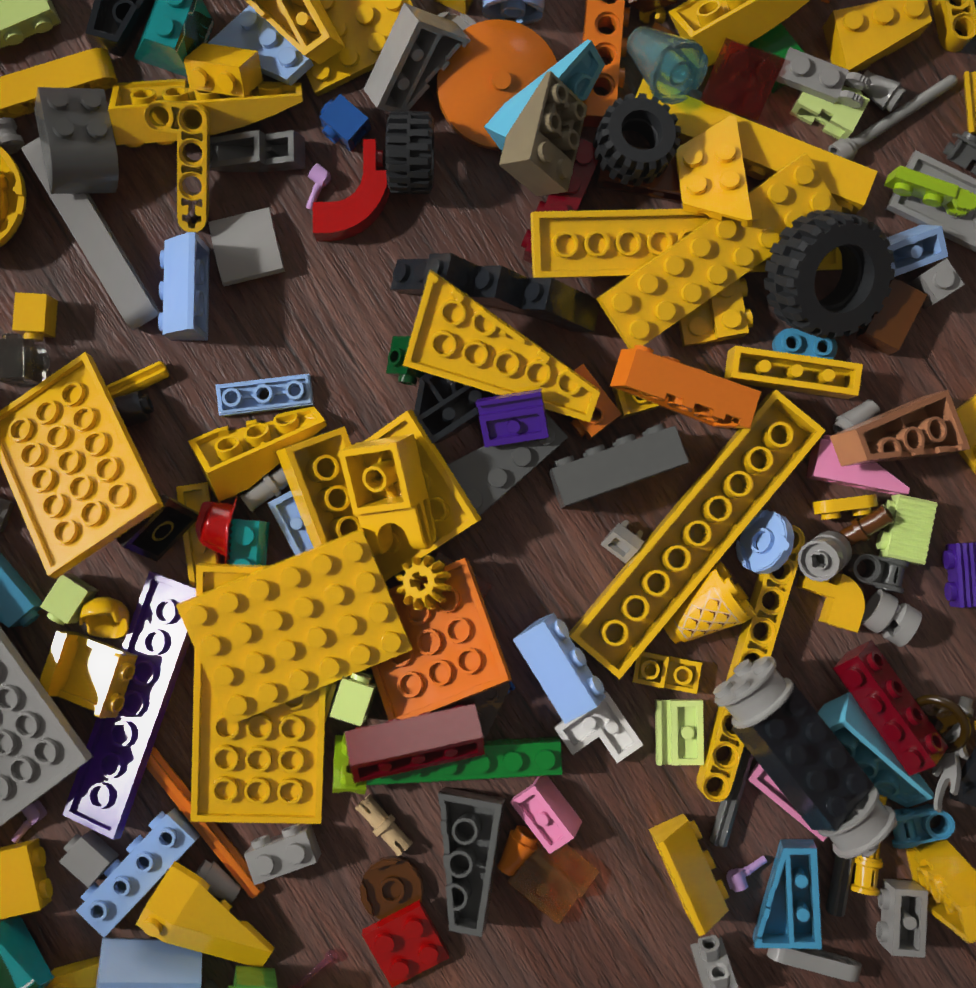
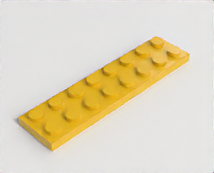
(712, 255)

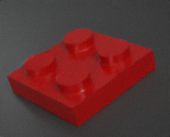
(405, 943)

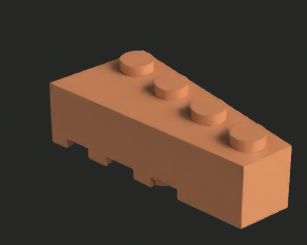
(911, 431)

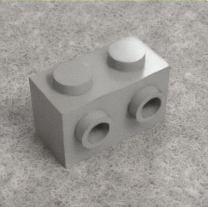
(282, 853)
(903, 918)

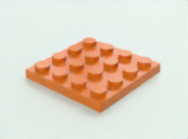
(451, 651)

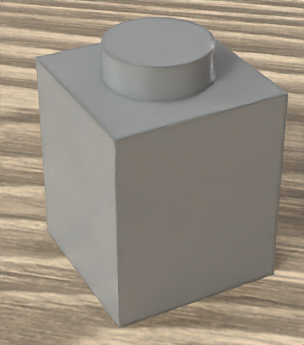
(937, 282)
(88, 857)

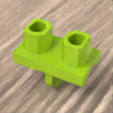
(342, 773)

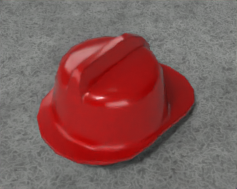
(214, 524)

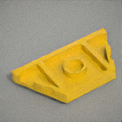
(714, 174)

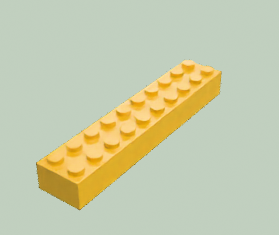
(696, 533)

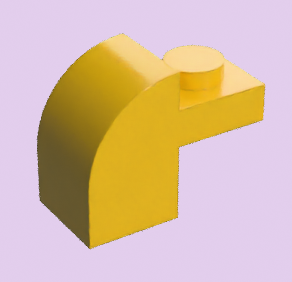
(843, 601)

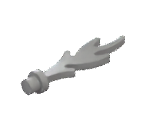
(950, 762)

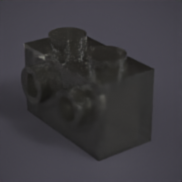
(22, 361)

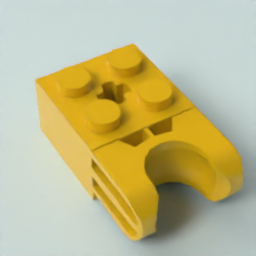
(388, 488)

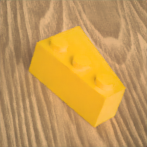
(303, 25)

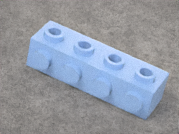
(134, 876)

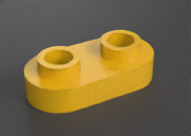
(859, 505)

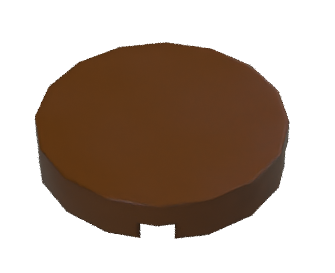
(390, 886)

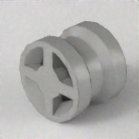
(9, 139)

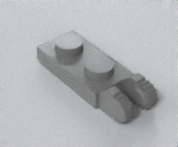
(822, 78)

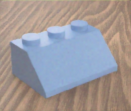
(184, 288)
(560, 667)
(147, 964)

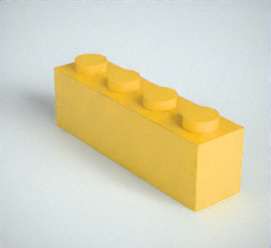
(793, 372)

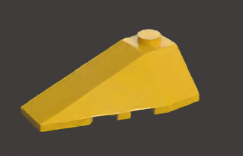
(192, 918)

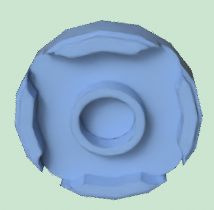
(765, 542)

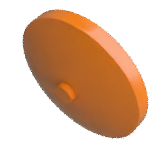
(488, 73)

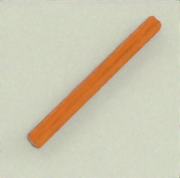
(208, 830)

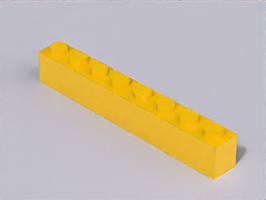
(770, 151)

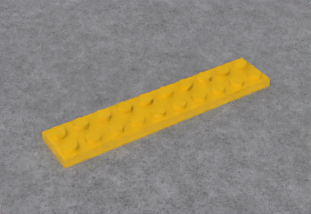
(616, 241)

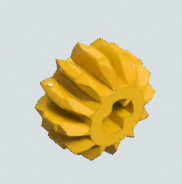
(411, 583)

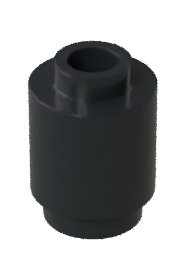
(134, 407)

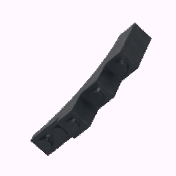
(502, 288)

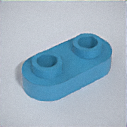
(804, 344)

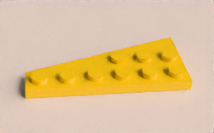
(478, 349)

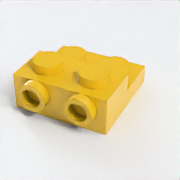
(719, 317)

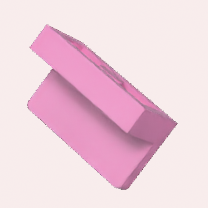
(547, 813)

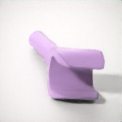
(321, 178)
(33, 813)
(737, 877)

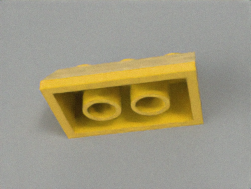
(691, 872)

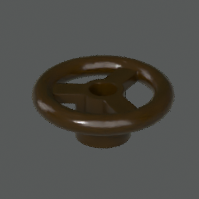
(949, 714)

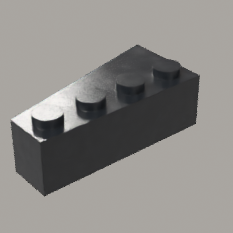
(116, 23)

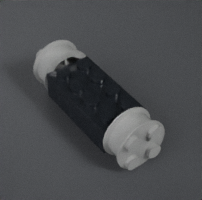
(805, 758)

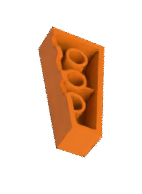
(684, 389)

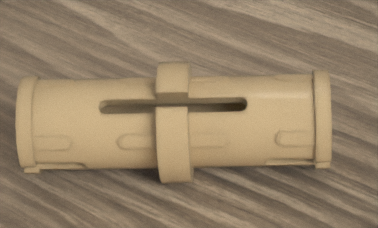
(384, 825)

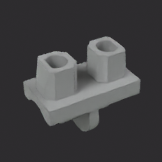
(713, 963)

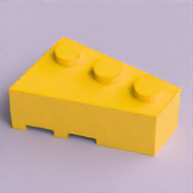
(873, 30)

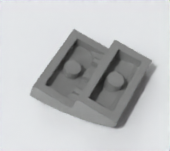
(246, 246)

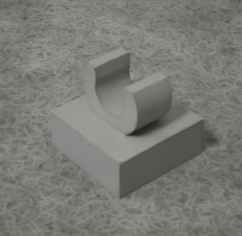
(623, 542)

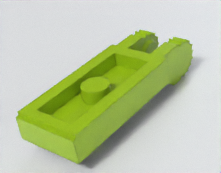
(932, 191)

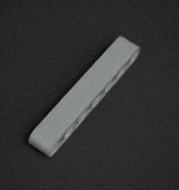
(99, 247)

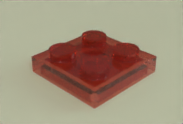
(742, 79)

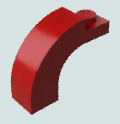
(357, 212)

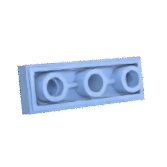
(284, 393)

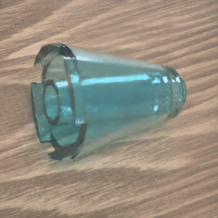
(667, 63)

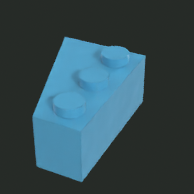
(791, 900)

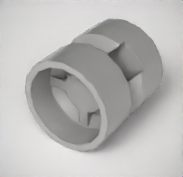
(832, 555)
(895, 620)

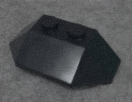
(446, 406)

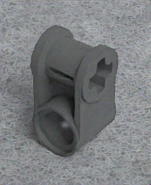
(880, 572)

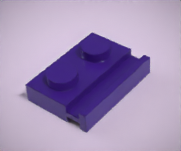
(512, 418)

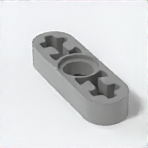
(818, 962)

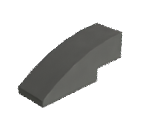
(257, 152)

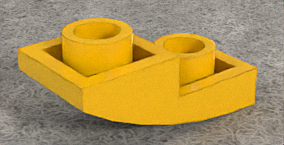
(667, 672)

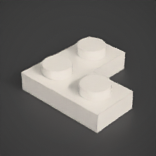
(602, 722)

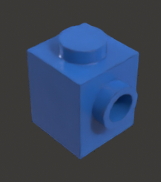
(344, 122)

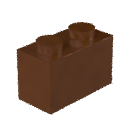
(895, 319)

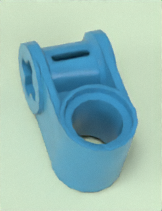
(915, 829)

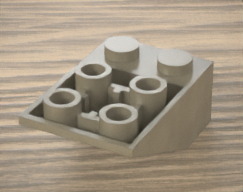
(545, 138)

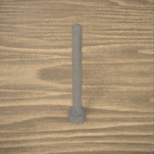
(849, 147)

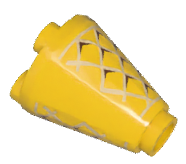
(710, 607)

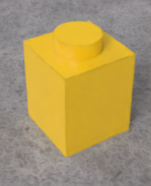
(34, 316)

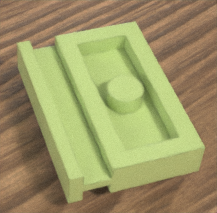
(679, 732)

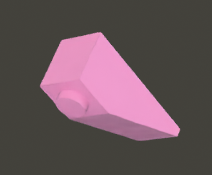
(826, 468)

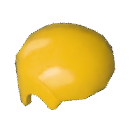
(105, 617)

